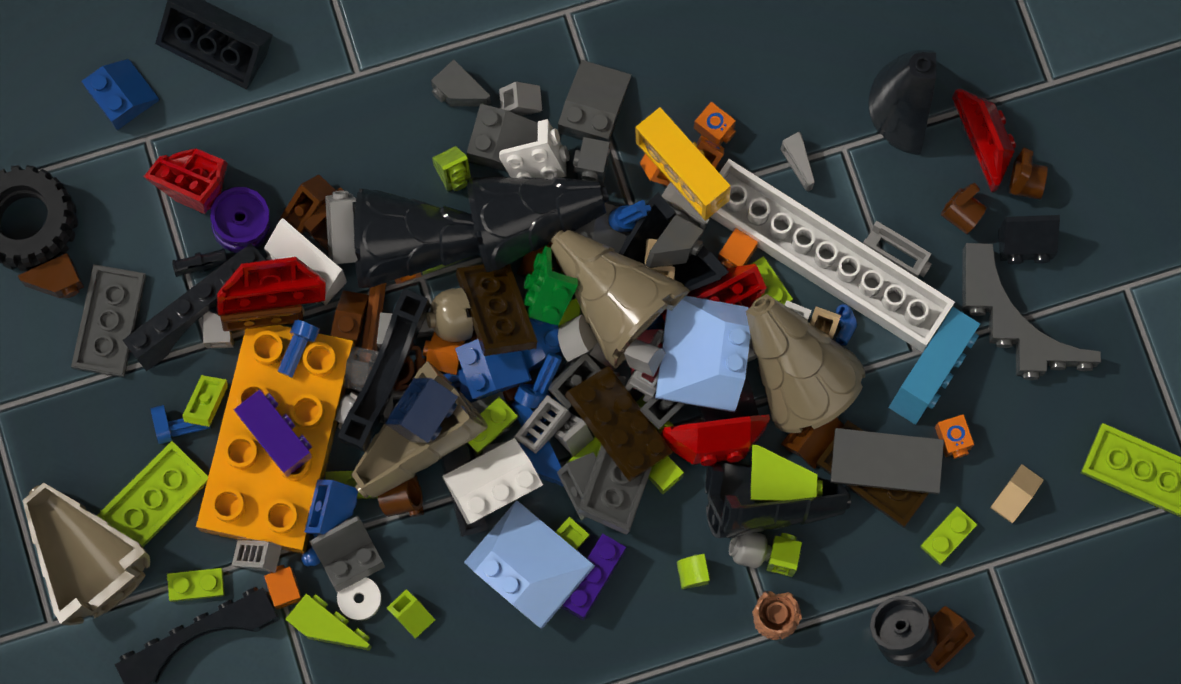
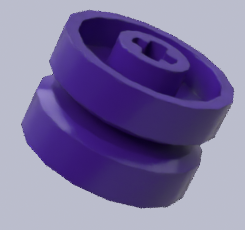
(253, 215)

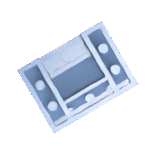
(704, 354)
(529, 564)

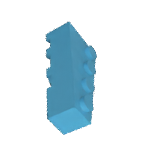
(934, 366)

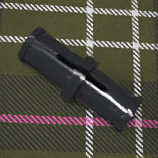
(199, 262)

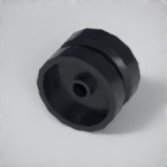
(904, 631)

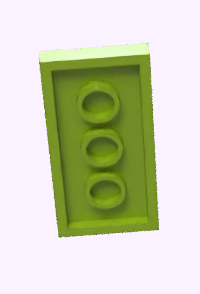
(1135, 468)
(155, 495)

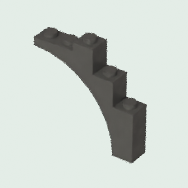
(1007, 326)

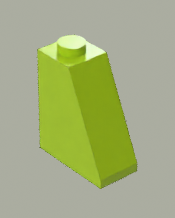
(780, 479)

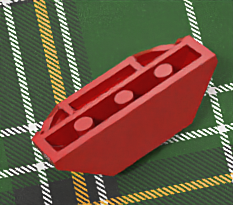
(987, 135)
(189, 178)
(270, 286)
(739, 287)
(716, 440)

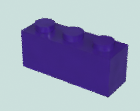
(274, 432)
(605, 557)

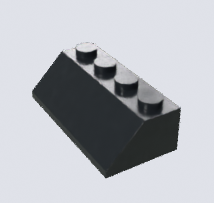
(214, 40)

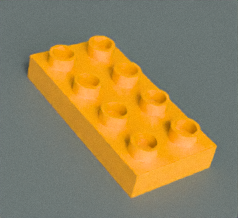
(245, 488)

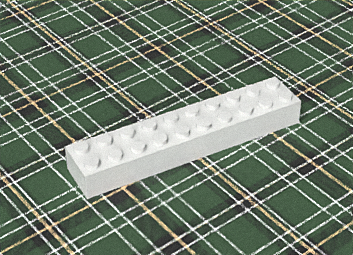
(832, 258)

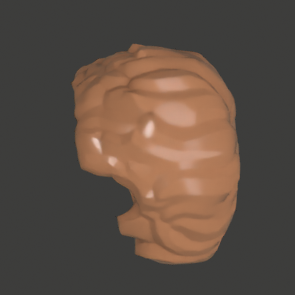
(776, 615)

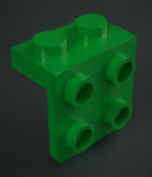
(547, 290)

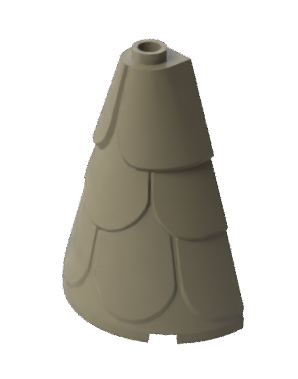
(614, 291)
(802, 368)
(395, 459)
(81, 556)

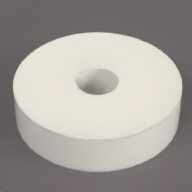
(363, 610)

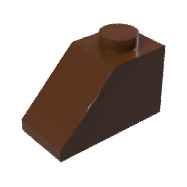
(306, 202)
(54, 278)
(350, 316)

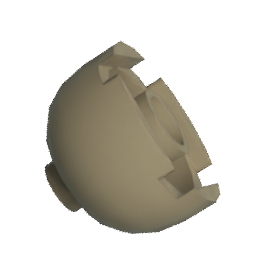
(450, 317)

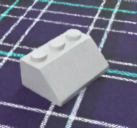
(288, 243)
(492, 481)

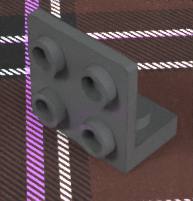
(347, 553)

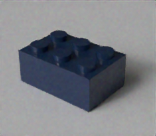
(422, 410)

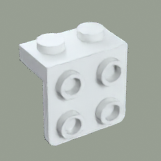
(537, 159)

